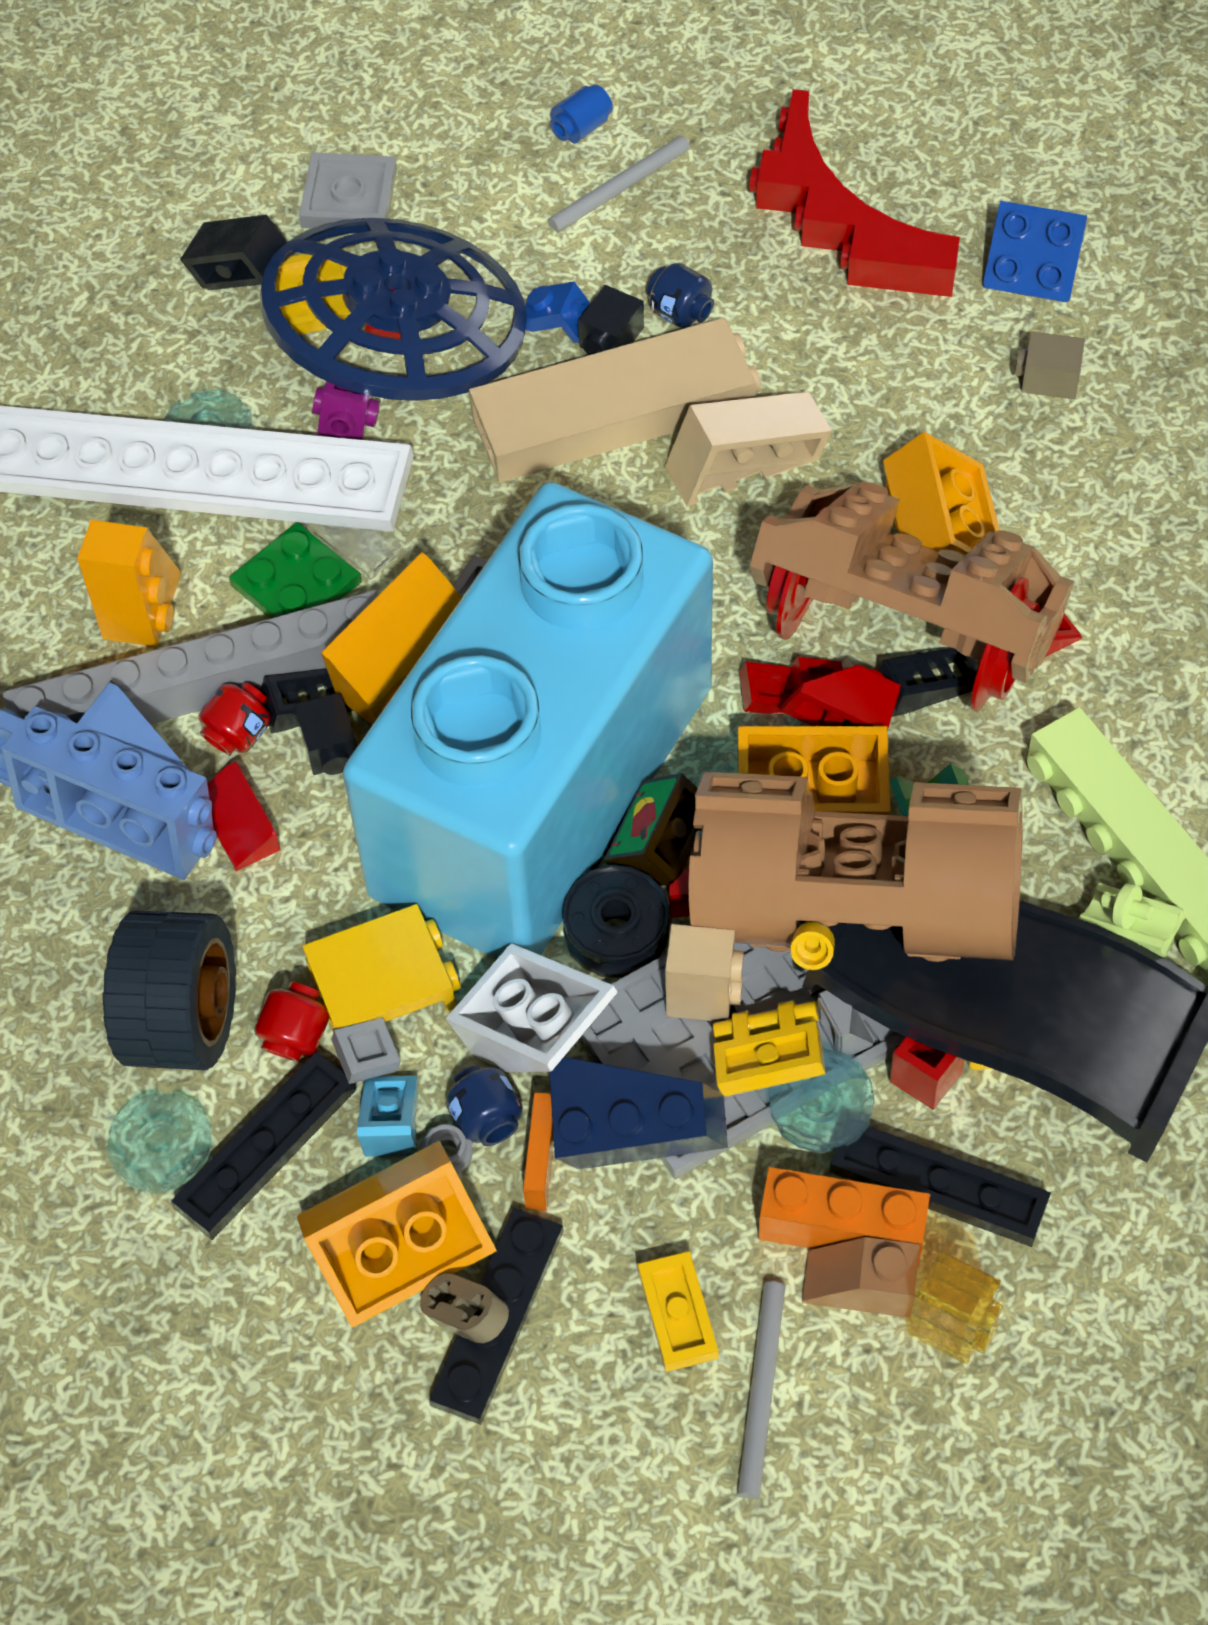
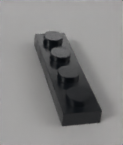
(263, 1146)
(954, 1185)
(515, 1277)

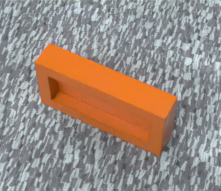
(539, 1154)

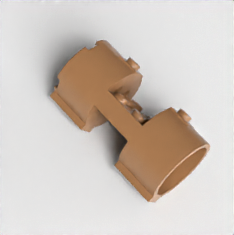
(938, 873)

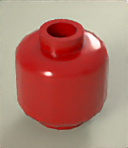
(291, 1022)

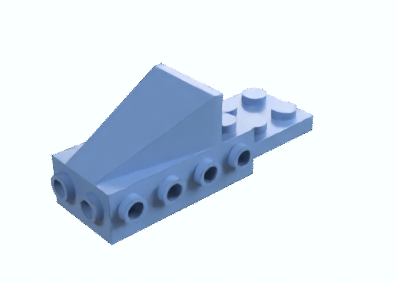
(109, 782)

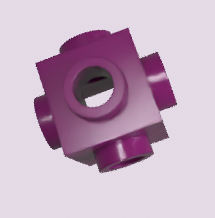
(344, 412)

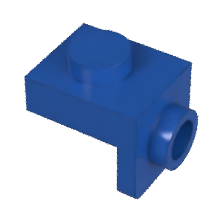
(556, 307)

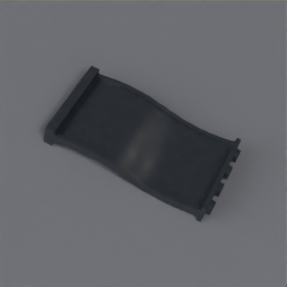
(1068, 1014)

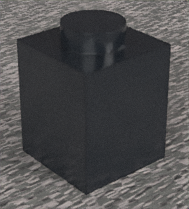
(610, 321)
(326, 733)

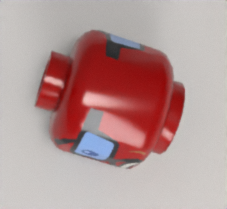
(234, 718)

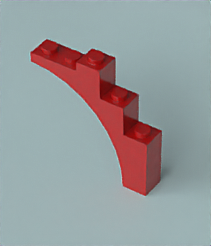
(831, 217)

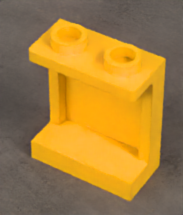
(381, 969)

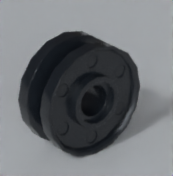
(612, 894)

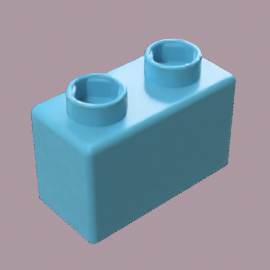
(533, 721)

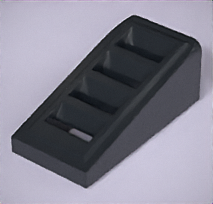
(288, 686)
(932, 691)

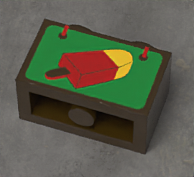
(657, 829)

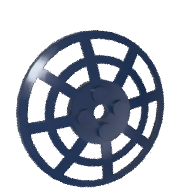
(415, 305)

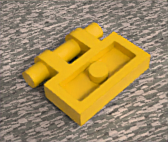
(768, 1048)

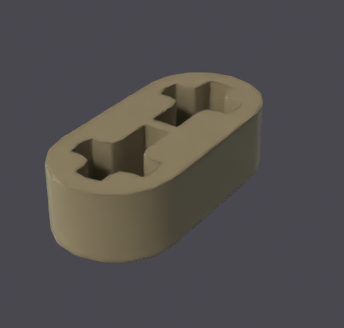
(466, 1299)

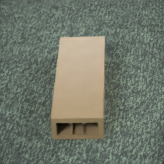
(609, 398)

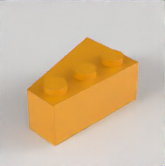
(128, 582)

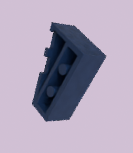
(630, 1115)

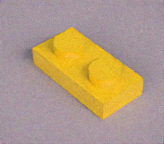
(677, 1311)

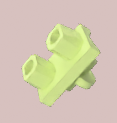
(1135, 917)

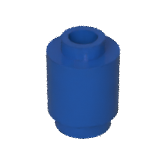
(581, 113)

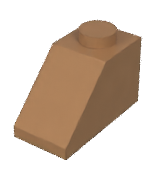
(863, 1276)

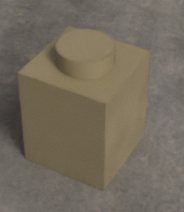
(1051, 365)

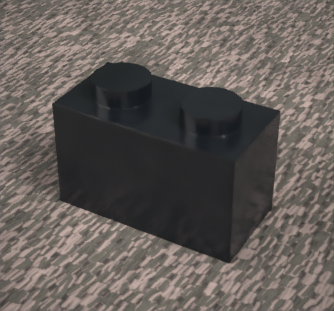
(232, 252)

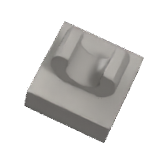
(365, 1050)

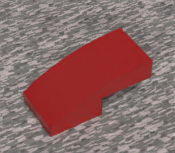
(769, 686)

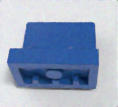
(1034, 251)

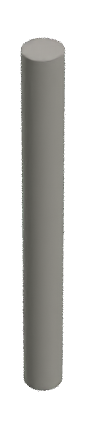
(618, 184)
(761, 1391)

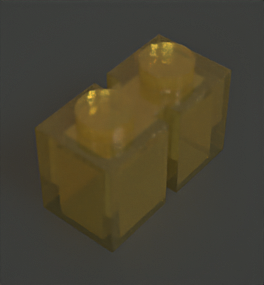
(956, 1309)

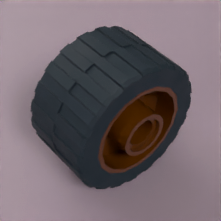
(169, 990)

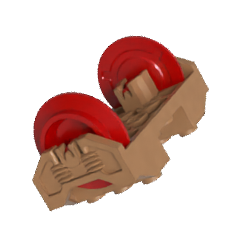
(842, 549)

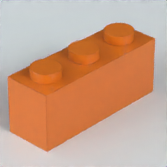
(829, 1210)

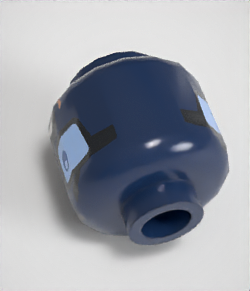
(680, 295)
(484, 1105)

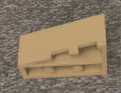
(745, 438)

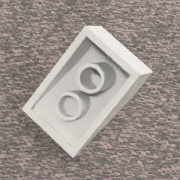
(528, 1011)

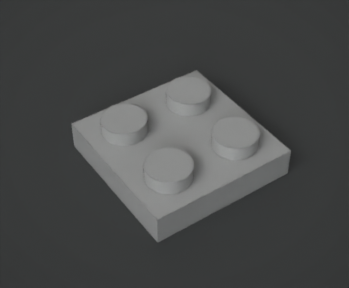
(347, 188)

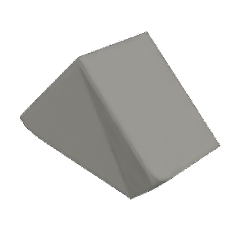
(842, 1025)

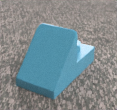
(388, 1116)

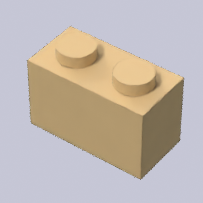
(702, 973)

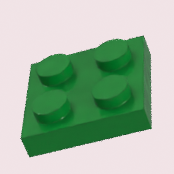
(294, 574)

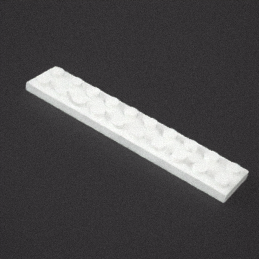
(203, 468)

